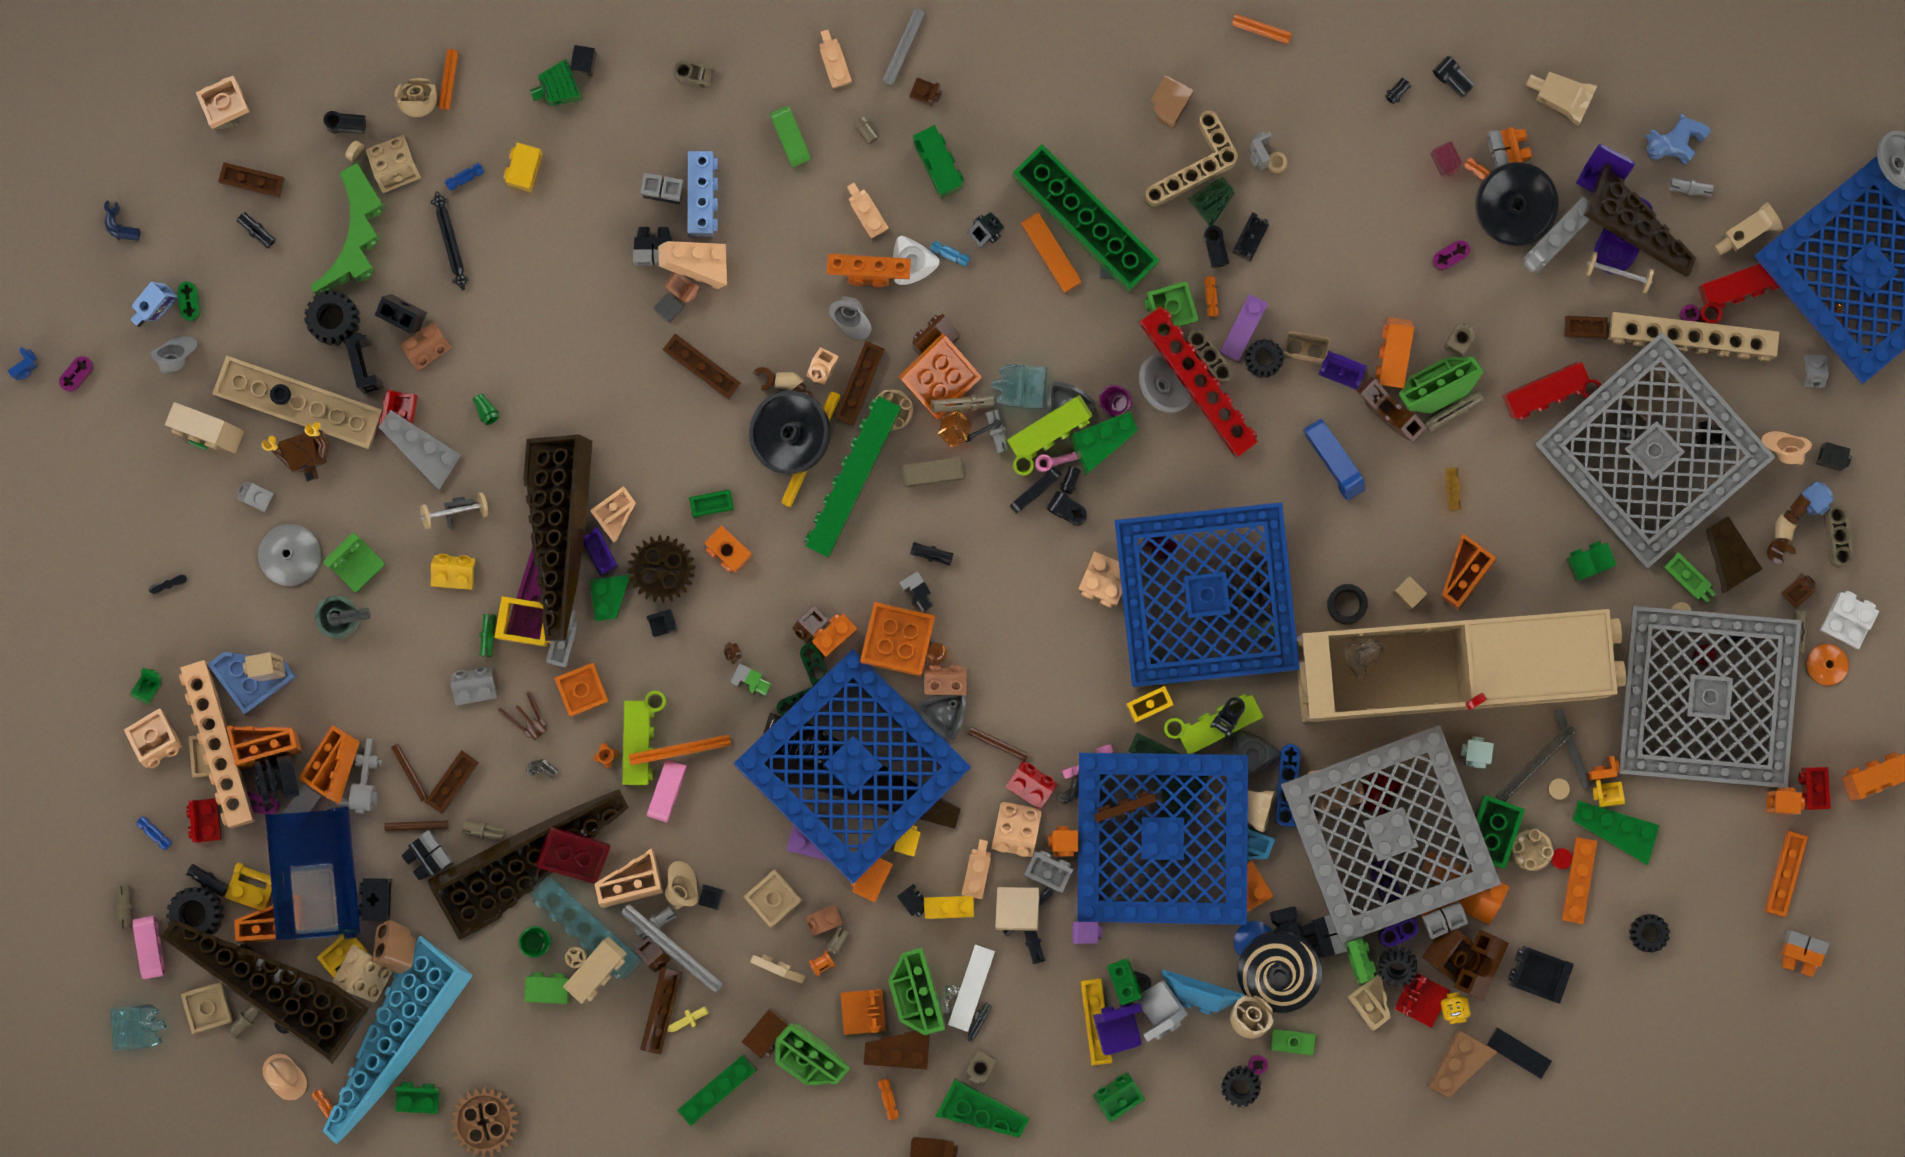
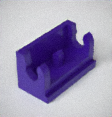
(1342, 370)
(599, 552)

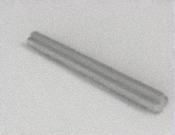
(671, 948)

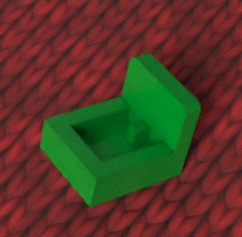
(147, 686)

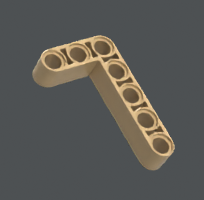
(1198, 167)

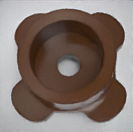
(732, 652)

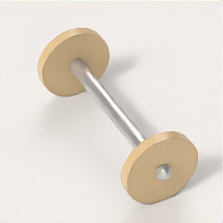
(1647, 281)
(482, 505)

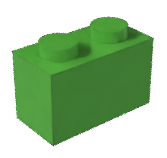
(546, 989)

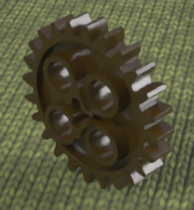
(657, 587)

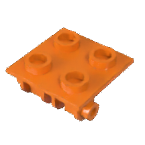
(863, 1011)

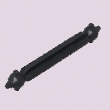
(449, 240)

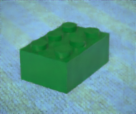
(1499, 827)

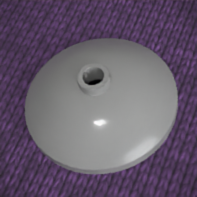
(1892, 157)
(1172, 395)
(303, 558)

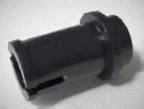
(1397, 91)
(1070, 479)

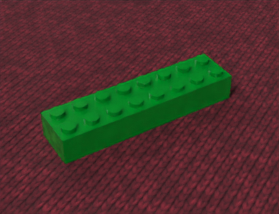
(1085, 218)

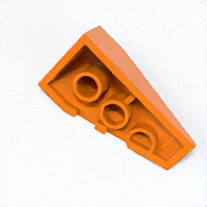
(1481, 905)

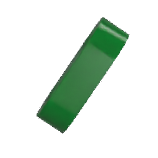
(184, 301)

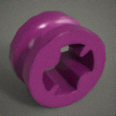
(1686, 308)
(1258, 1058)

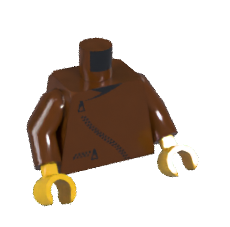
(301, 451)

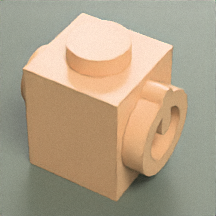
(822, 366)

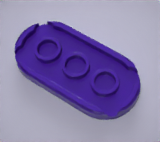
(1614, 250)

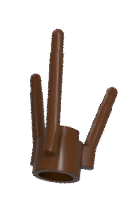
(534, 727)

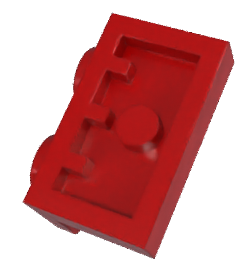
(203, 820)

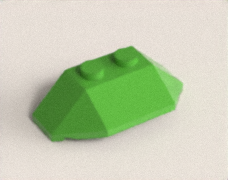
(1440, 384)
(916, 993)
(808, 1057)

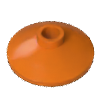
(1817, 666)

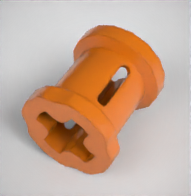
(822, 963)

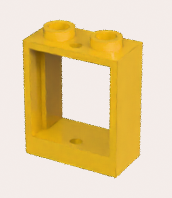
(503, 619)

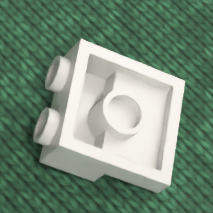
(1849, 619)

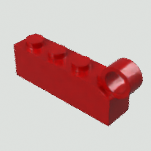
(1734, 289)
(1548, 389)

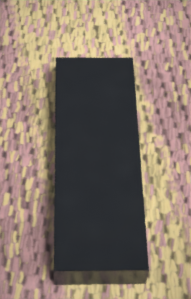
(1519, 1053)

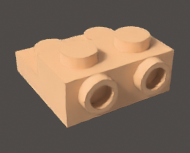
(222, 101)
(1102, 580)
(153, 739)

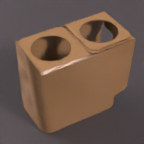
(1170, 100)
(394, 947)

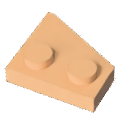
(614, 512)

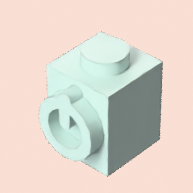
(1477, 752)

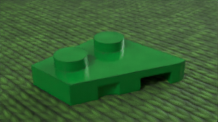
(608, 596)

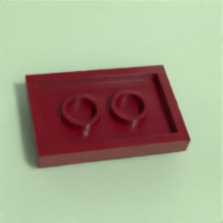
(573, 855)

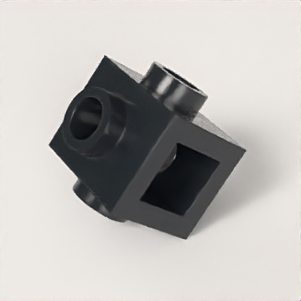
(986, 229)

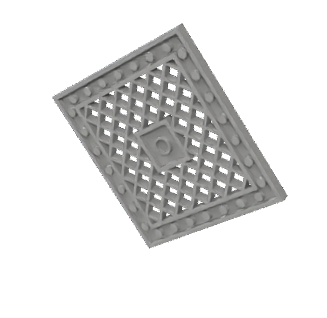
(1655, 450)
(1709, 696)
(1391, 834)

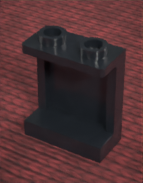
(363, 381)
(1540, 974)

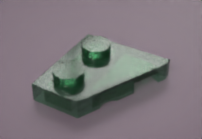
(1212, 200)

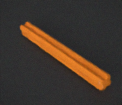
(680, 749)

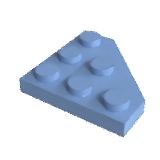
(244, 690)

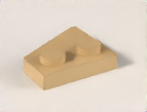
(780, 969)
(1371, 1002)

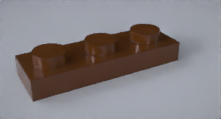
(251, 180)
(452, 782)
(1124, 806)

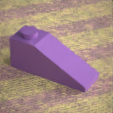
(1243, 327)
(1086, 932)

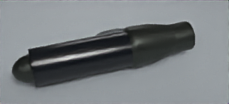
(978, 1020)

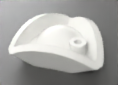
(922, 260)

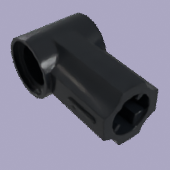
(1449, 72)
(347, 123)
(1216, 249)

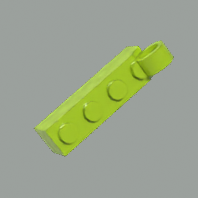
(1047, 429)
(1202, 735)
(638, 738)

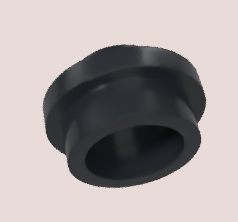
(280, 394)

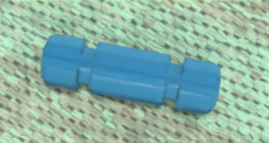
(950, 253)

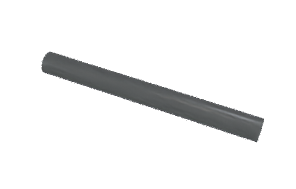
(1573, 751)

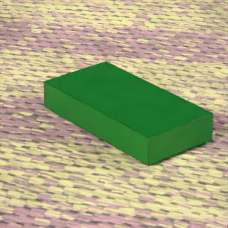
(711, 503)

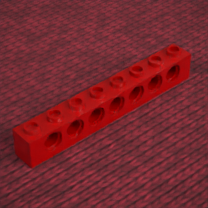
(1187, 378)

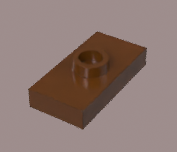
(1585, 327)

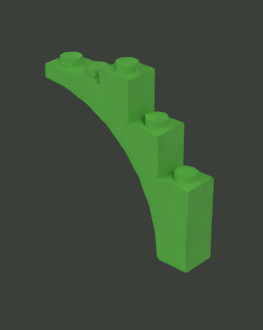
(361, 234)

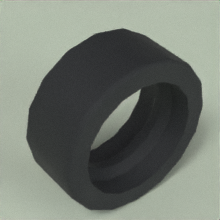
(1347, 619)

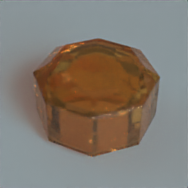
(937, 652)

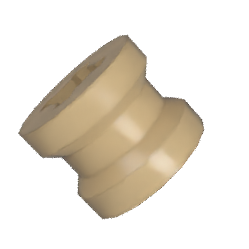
(573, 959)

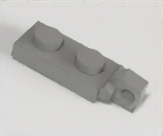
(560, 651)

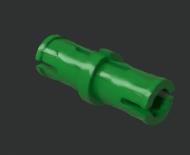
(487, 635)

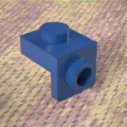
(24, 368)

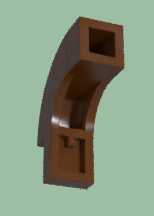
(1391, 412)

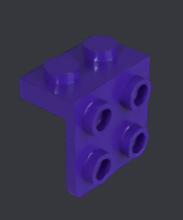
(1602, 154)
(1118, 1028)

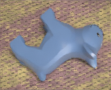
(1675, 142)

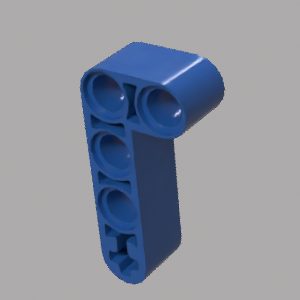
(1335, 458)
(1282, 805)

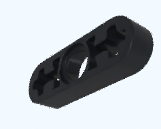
(1035, 490)

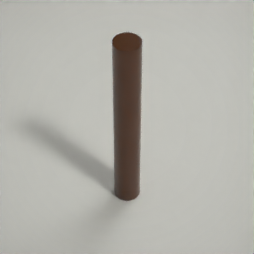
(998, 743)
(409, 772)
(422, 825)

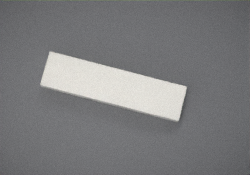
(971, 988)

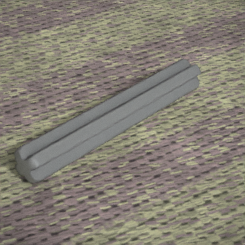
(903, 47)

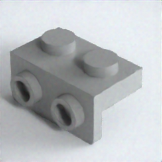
(1259, 155)
(473, 685)
(1048, 871)

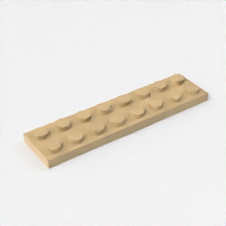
(336, 414)

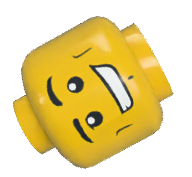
(1455, 1008)

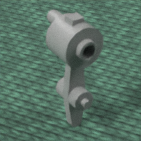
(362, 795)

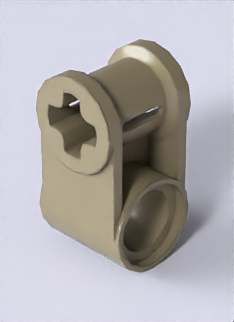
(695, 74)

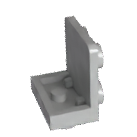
(1162, 1010)

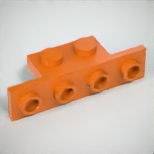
(868, 269)

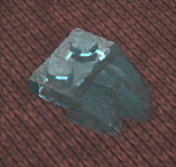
(1022, 386)
(135, 1027)

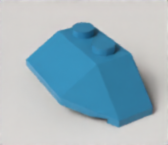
(1199, 993)

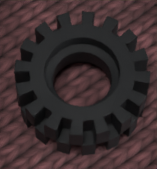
(1273, 349)
(1662, 933)
(1401, 957)
(1237, 1098)

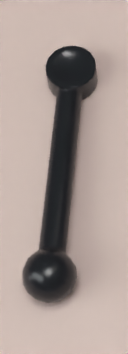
(997, 423)

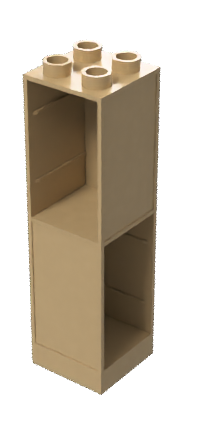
(1452, 662)

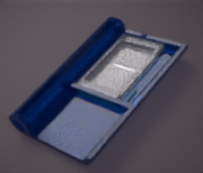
(318, 872)

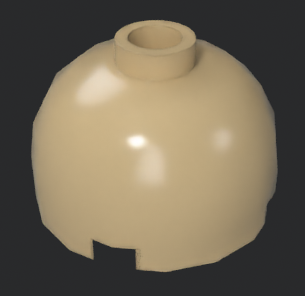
(416, 97)
(1251, 1017)

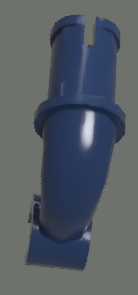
(116, 230)

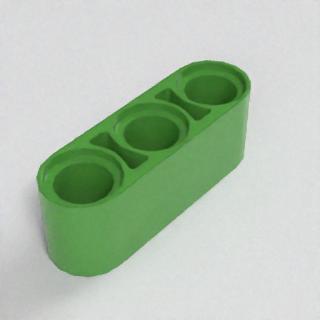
(790, 136)

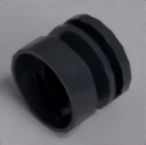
(276, 778)

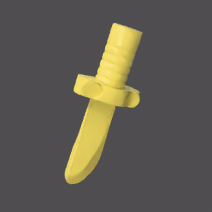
(690, 1018)

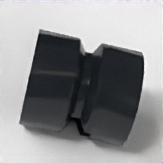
(1286, 920)

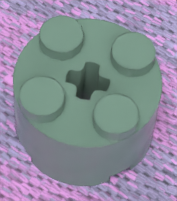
(332, 605)

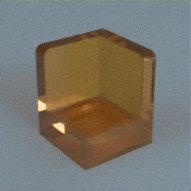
(954, 428)

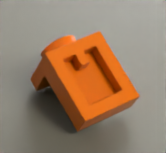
(1601, 772)

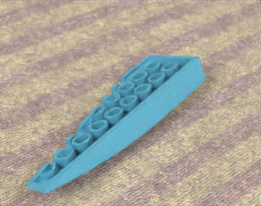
(402, 1025)

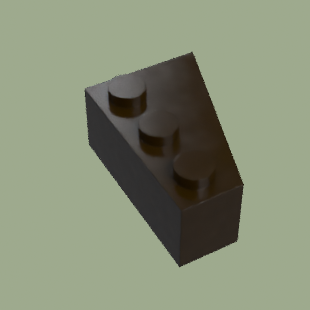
(1731, 554)

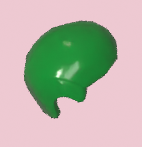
(534, 941)

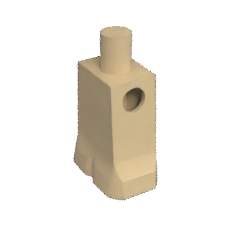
(1563, 95)
(1751, 228)
(1259, 806)

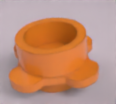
(612, 754)

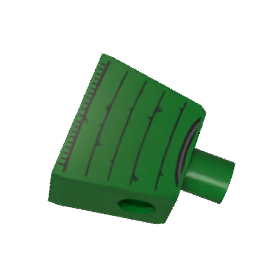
(557, 85)

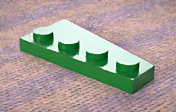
(1623, 831)
(978, 1109)

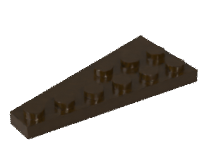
(1632, 220)

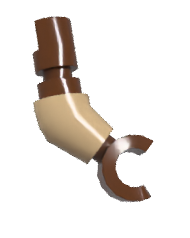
(783, 380)
(1785, 529)

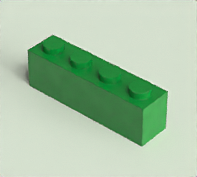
(717, 1090)

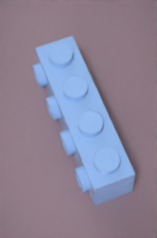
(701, 194)

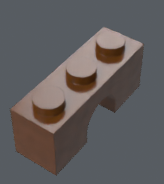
(1489, 955)

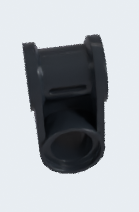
(1064, 506)
(1228, 717)

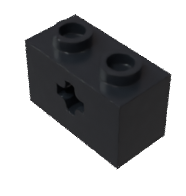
(400, 313)
(382, 890)

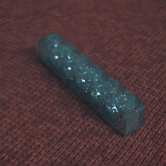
(598, 929)

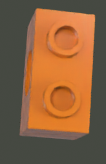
(722, 538)

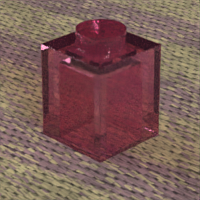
(1446, 159)

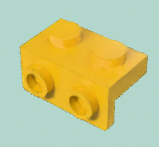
(452, 571)

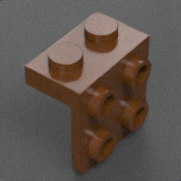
(932, 1147)

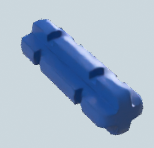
(464, 176)
(154, 833)

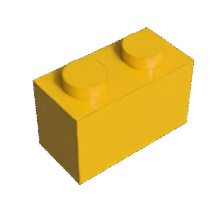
(523, 167)
(1149, 704)
(949, 907)

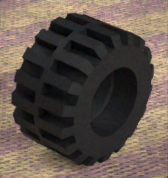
(322, 304)
(206, 898)

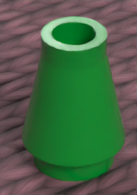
(486, 411)

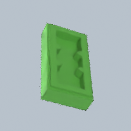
(1293, 1042)

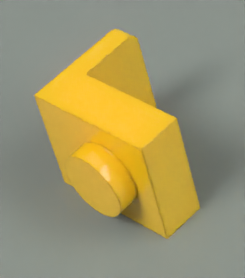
(1608, 793)

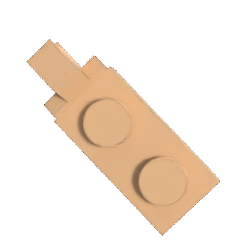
(834, 61)
(866, 212)
(977, 871)

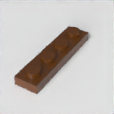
(701, 366)
(859, 383)
(661, 1010)

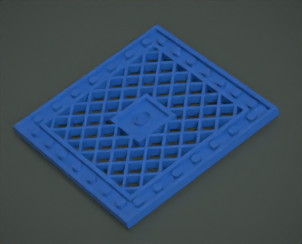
(1866, 269)
(1207, 594)
(852, 766)
(1163, 839)

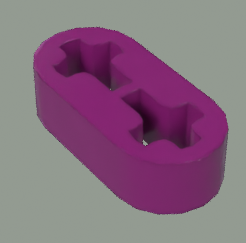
(1454, 259)
(72, 370)
(260, 809)

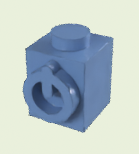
(1820, 498)

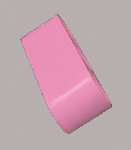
(666, 790)
(149, 947)

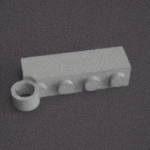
(1557, 237)

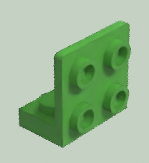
(354, 562)

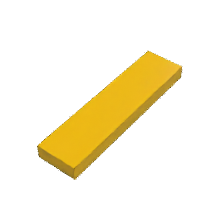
(1093, 1003)

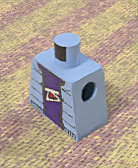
(153, 303)

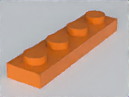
(1579, 880)

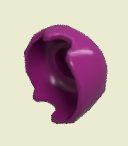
(1115, 400)

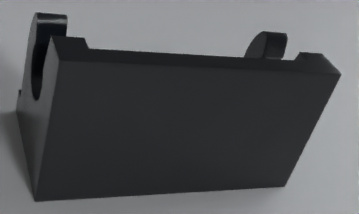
(1251, 237)

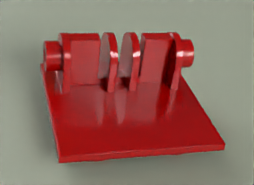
(1422, 1000)

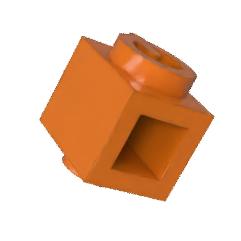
(1063, 841)

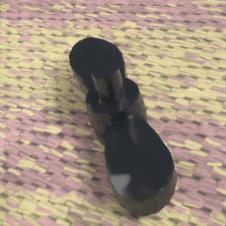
(168, 584)

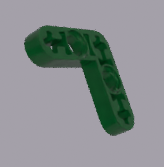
(814, 681)

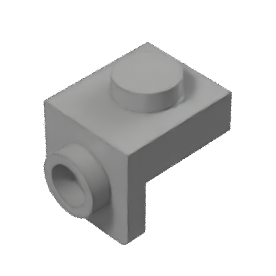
(1816, 371)
(254, 496)

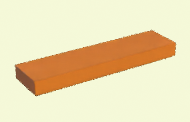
(1051, 252)
(1786, 873)

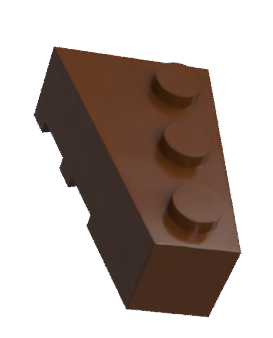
(899, 1050)

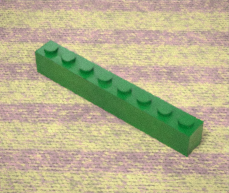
(853, 476)

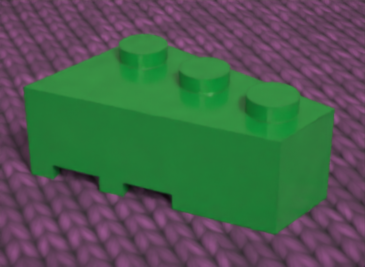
(938, 161)
(1101, 440)

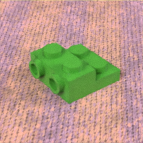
(1177, 301)
(1360, 964)

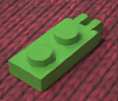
(1689, 578)

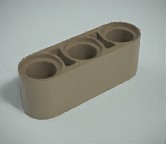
(1207, 346)
(933, 472)
(1835, 546)

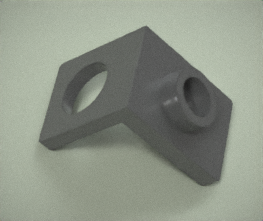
(457, 502)

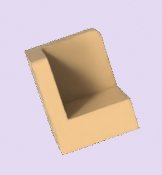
(1410, 593)

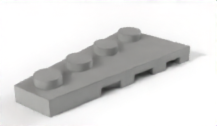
(424, 451)

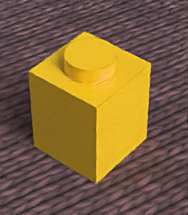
(908, 842)

